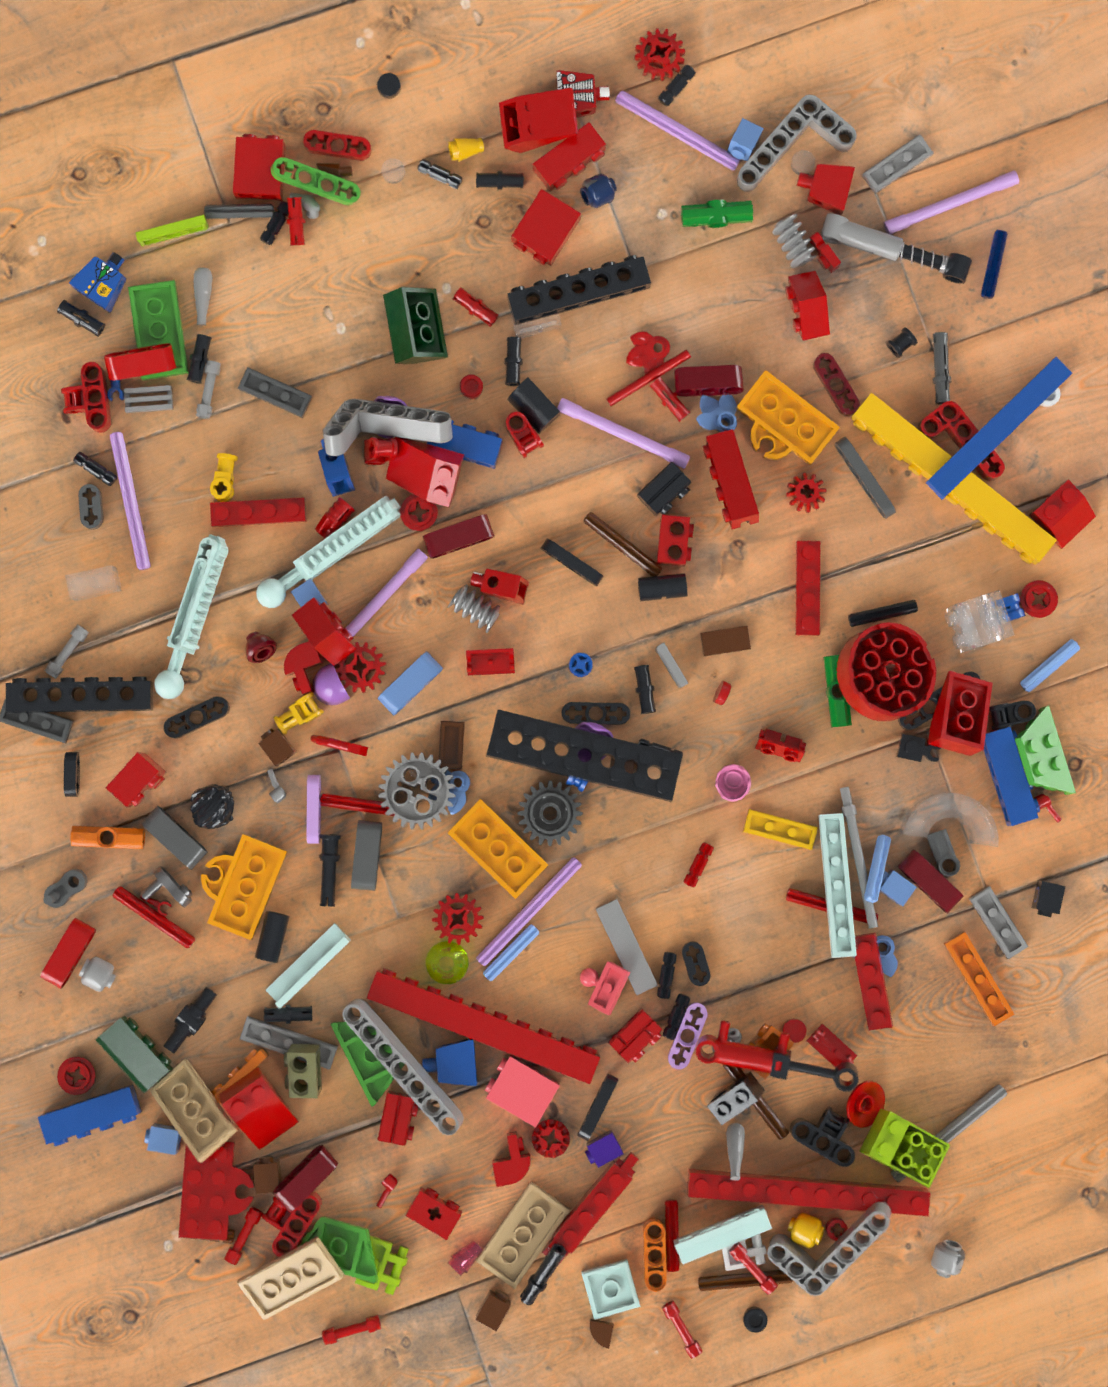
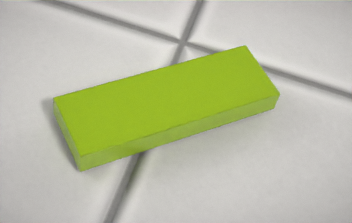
(172, 230)

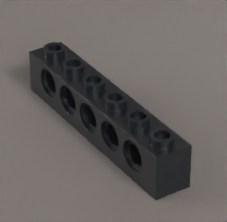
(523, 312)
(17, 702)

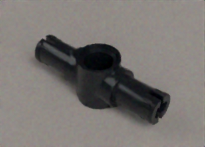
(190, 1020)

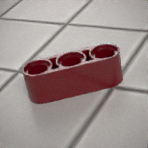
(708, 380)
(458, 536)
(930, 881)
(305, 1178)

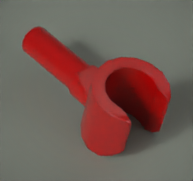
(1044, 801)
(157, 904)
(389, 1183)

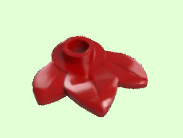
(644, 353)

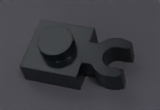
(914, 748)

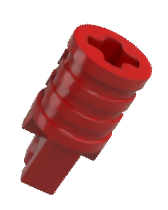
(334, 518)

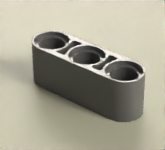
(174, 837)
(366, 855)

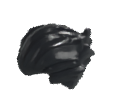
(212, 806)

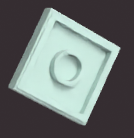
(610, 1289)

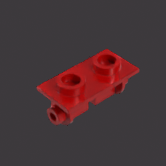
(791, 749)
(830, 1046)

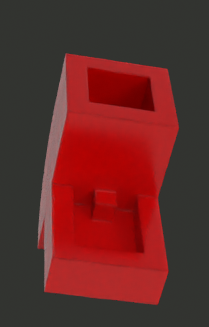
(298, 661)
(512, 1168)

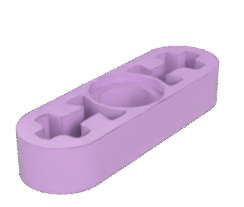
(313, 809)
(687, 1054)

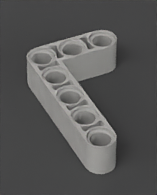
(789, 137)
(384, 419)
(835, 1254)

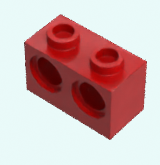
(668, 540)

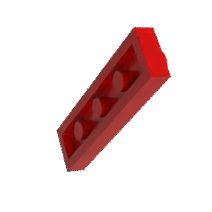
(258, 512)
(807, 588)
(872, 982)

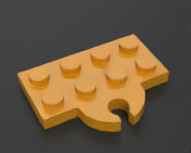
(785, 420)
(243, 885)

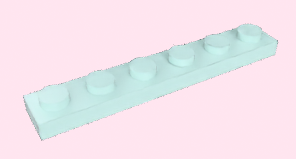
(837, 885)

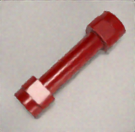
(739, 1252)
(234, 1253)
(332, 1335)
(692, 1346)

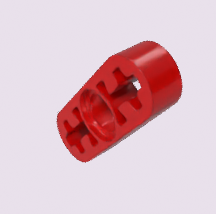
(319, 148)

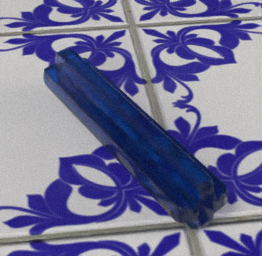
(994, 264)

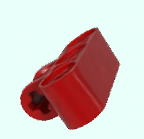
(78, 398)
(283, 1219)

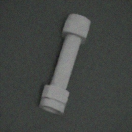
(212, 370)
(54, 668)

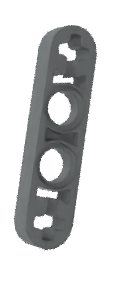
(865, 477)

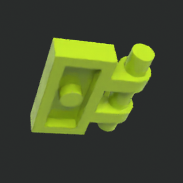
(382, 1254)

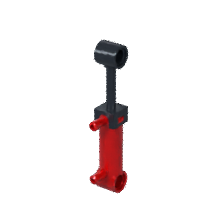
(770, 1061)

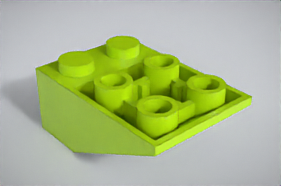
(904, 1147)

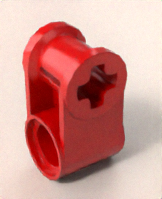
(523, 435)
(379, 450)

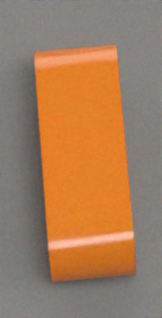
(654, 1266)

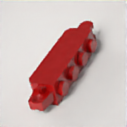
(593, 1204)

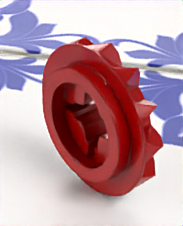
(411, 521)
(1049, 601)
(67, 1081)
(545, 1128)

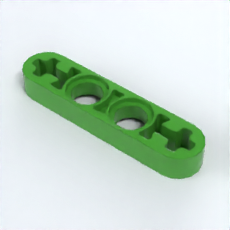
(314, 185)

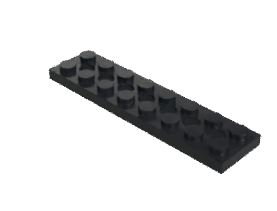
(573, 767)

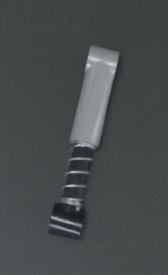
(841, 231)

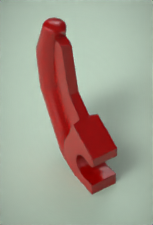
(339, 744)

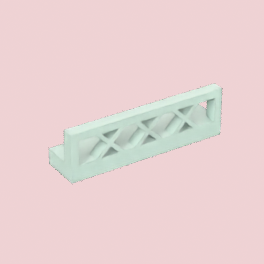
(308, 965)
(722, 1234)

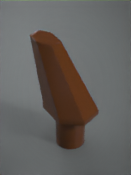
(335, 169)

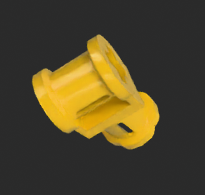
(224, 476)
(299, 712)

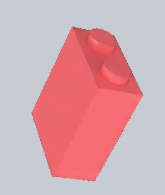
(521, 1090)

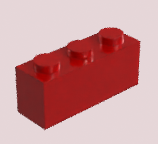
(570, 157)

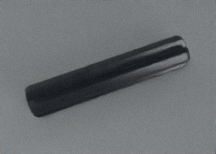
(883, 613)

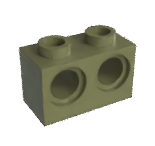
(307, 1071)

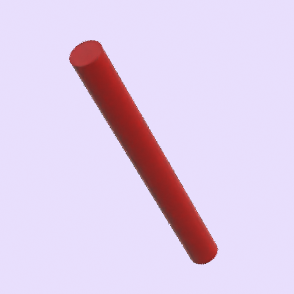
(649, 377)

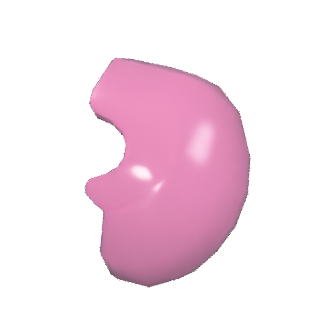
(733, 782)

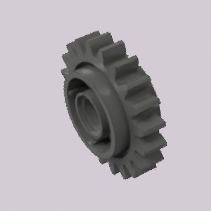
(565, 813)

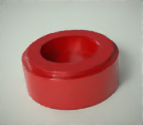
(471, 386)
(722, 693)
(796, 1029)

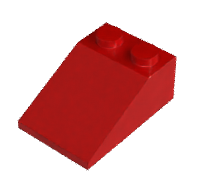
(426, 470)
(961, 714)
(257, 1108)

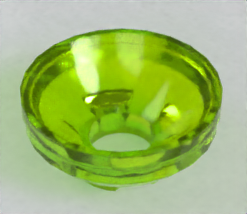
(451, 950)

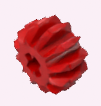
(801, 498)

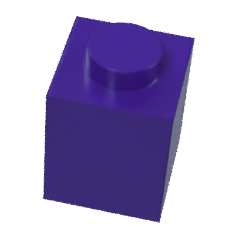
(603, 1149)

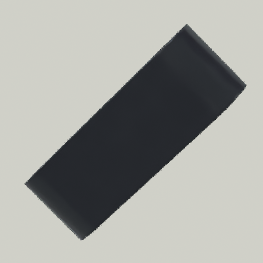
(828, 1129)

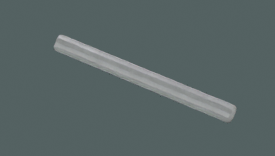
(966, 1119)

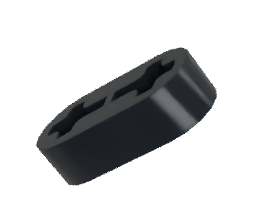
(71, 774)
(690, 966)

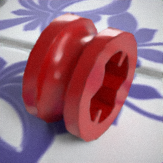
(830, 1223)

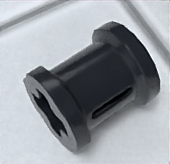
(901, 342)

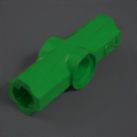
(716, 213)
(838, 707)

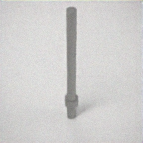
(849, 811)

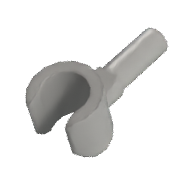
(278, 793)

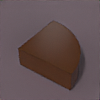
(601, 1332)

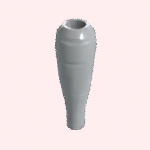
(202, 291)
(735, 1144)

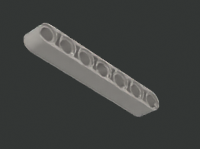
(404, 1078)

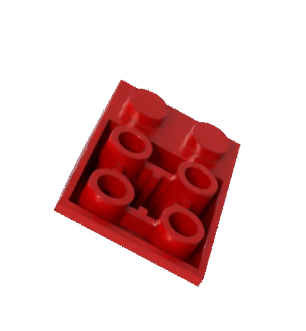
(538, 119)

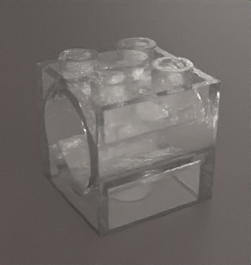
(979, 621)

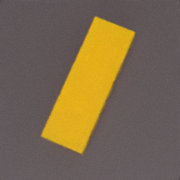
(780, 829)

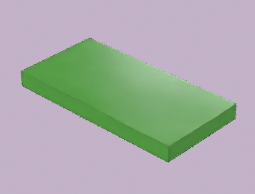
(159, 322)

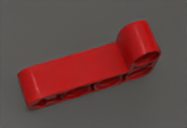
(951, 425)

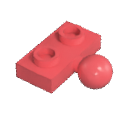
(607, 986)

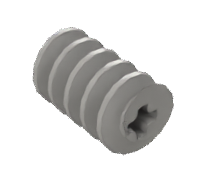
(793, 241)
(475, 608)

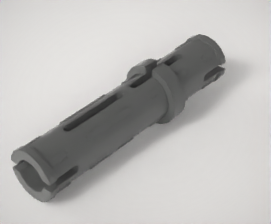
(941, 366)

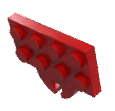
(211, 1194)

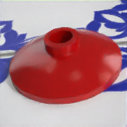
(865, 1103)

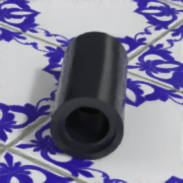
(662, 586)
(272, 936)

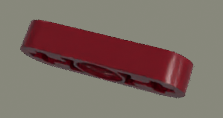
(850, 396)

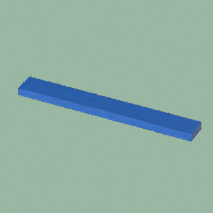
(998, 428)

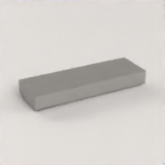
(897, 164)
(998, 922)

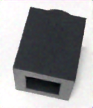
(1048, 898)

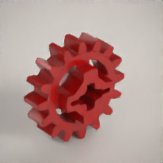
(668, 49)
(371, 666)
(466, 926)

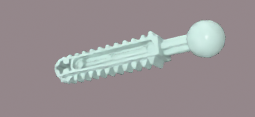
(272, 592)
(192, 613)

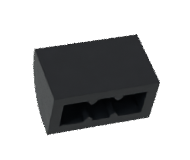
(534, 405)

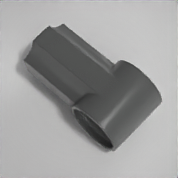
(942, 850)

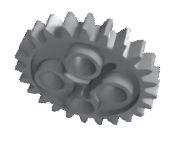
(425, 771)

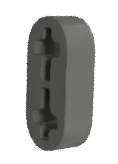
(85, 507)

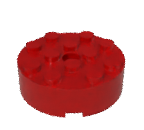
(886, 672)

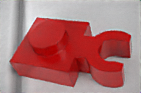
(827, 257)

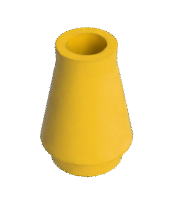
(465, 147)

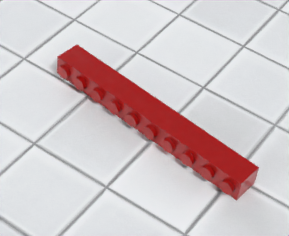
(483, 1026)
(807, 1192)

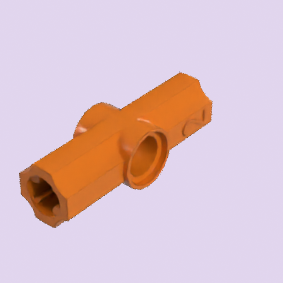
(93, 837)

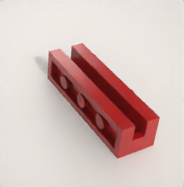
(731, 478)

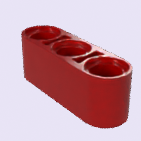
(140, 361)
(68, 953)

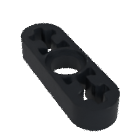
(571, 562)
(187, 713)
(613, 719)
(597, 1107)

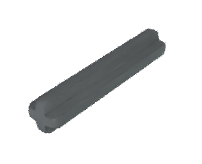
(238, 211)

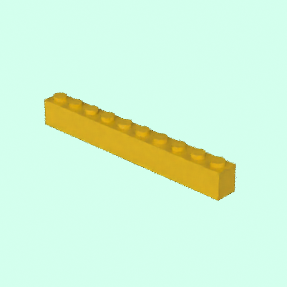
(971, 493)

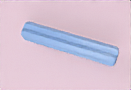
(1050, 665)
(877, 868)
(511, 952)

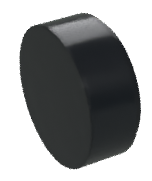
(388, 85)
(755, 1319)

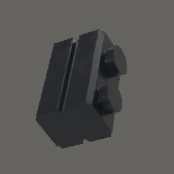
(664, 489)

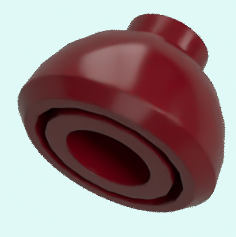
(259, 647)

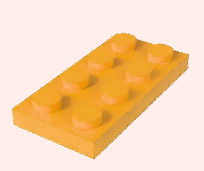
(497, 848)

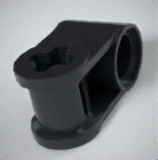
(1009, 714)

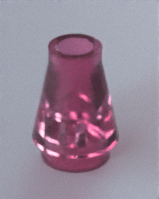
(465, 1257)

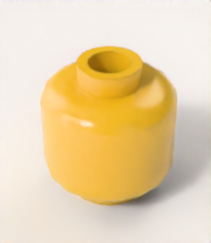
(806, 1230)

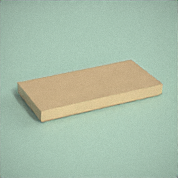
(193, 1110)
(522, 1235)
(290, 1278)

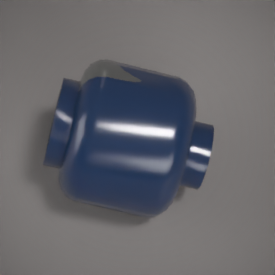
(598, 190)

